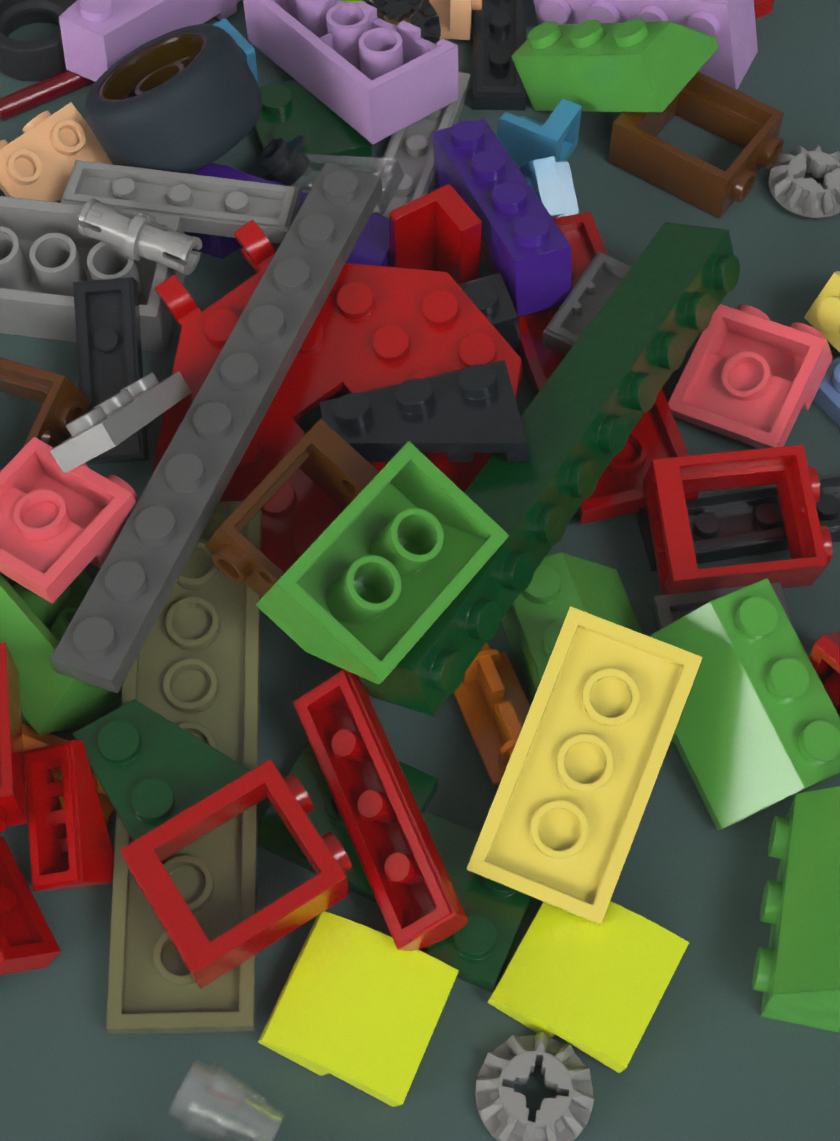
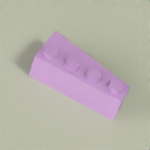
(726, 20)
(105, 31)
(355, 62)

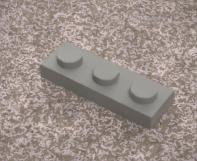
(118, 418)

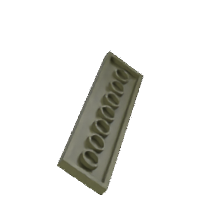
(205, 678)

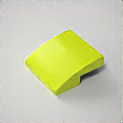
(590, 979)
(359, 1008)

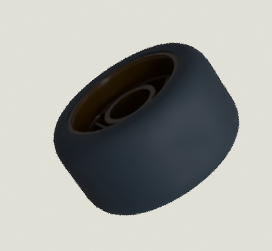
(175, 101)

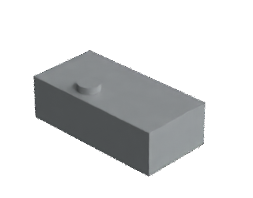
(47, 254)

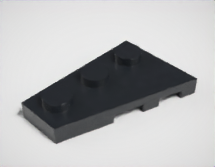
(438, 414)

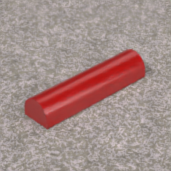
(380, 813)

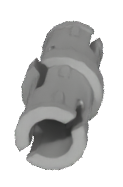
(140, 236)

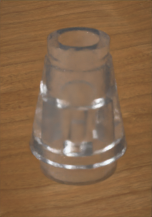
(223, 1106)

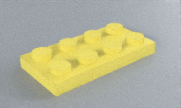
(584, 765)

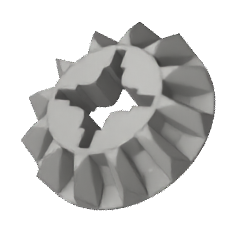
(805, 195)
(506, 1112)

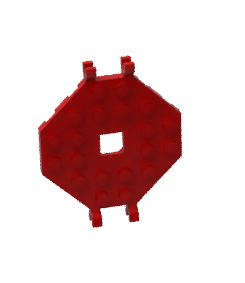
(369, 335)

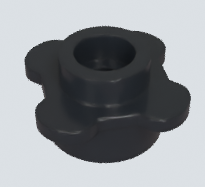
(283, 161)

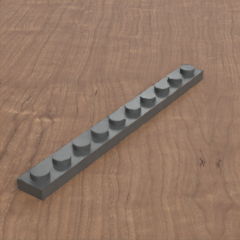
(215, 432)

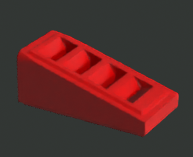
(69, 844)

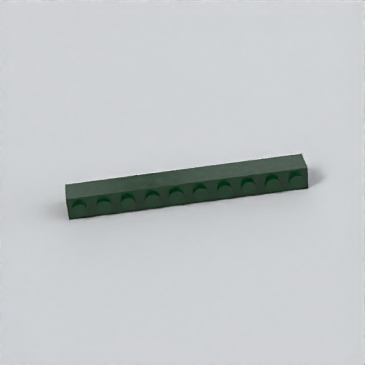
(571, 438)

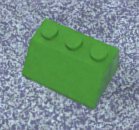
(610, 64)
(384, 568)
(541, 609)
(32, 634)
(756, 709)
(803, 906)

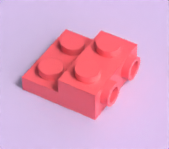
(751, 376)
(57, 520)

